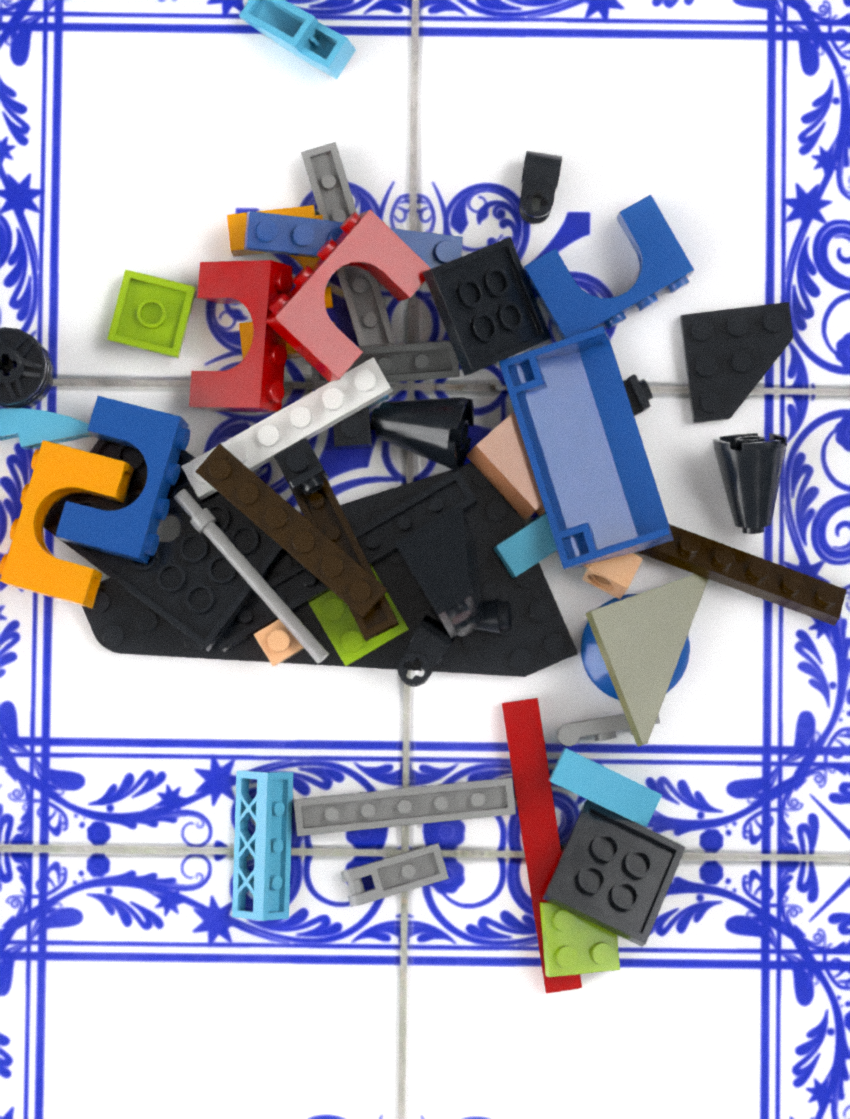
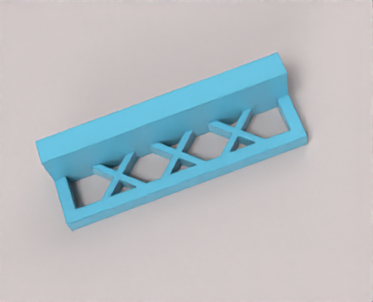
(268, 845)

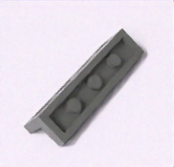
(407, 361)

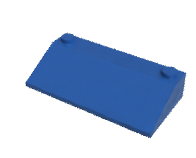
(585, 449)

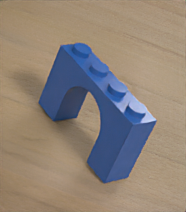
(661, 267)
(133, 529)

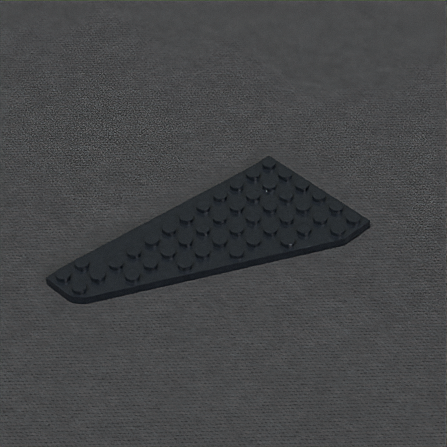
(536, 634)

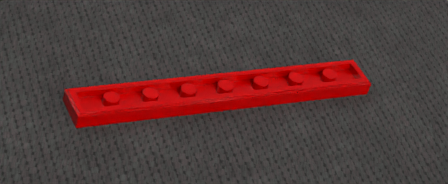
(535, 813)

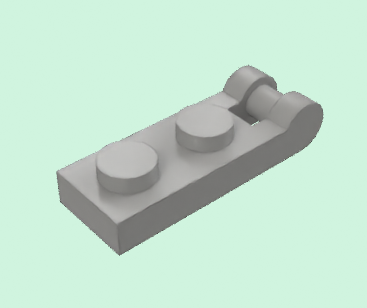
(602, 729)
(396, 874)

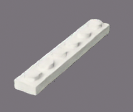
(299, 421)

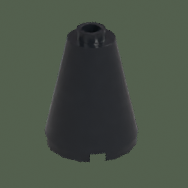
(427, 428)
(751, 476)

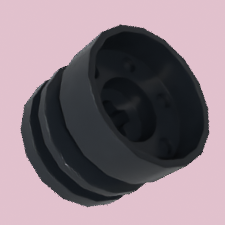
(34, 370)

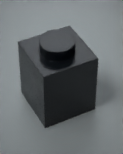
(353, 431)

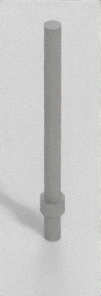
(204, 523)

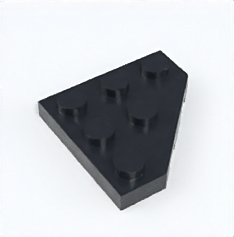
(730, 354)

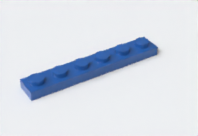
(307, 235)

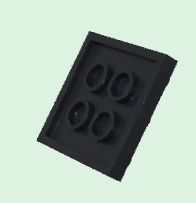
(487, 306)
(614, 873)

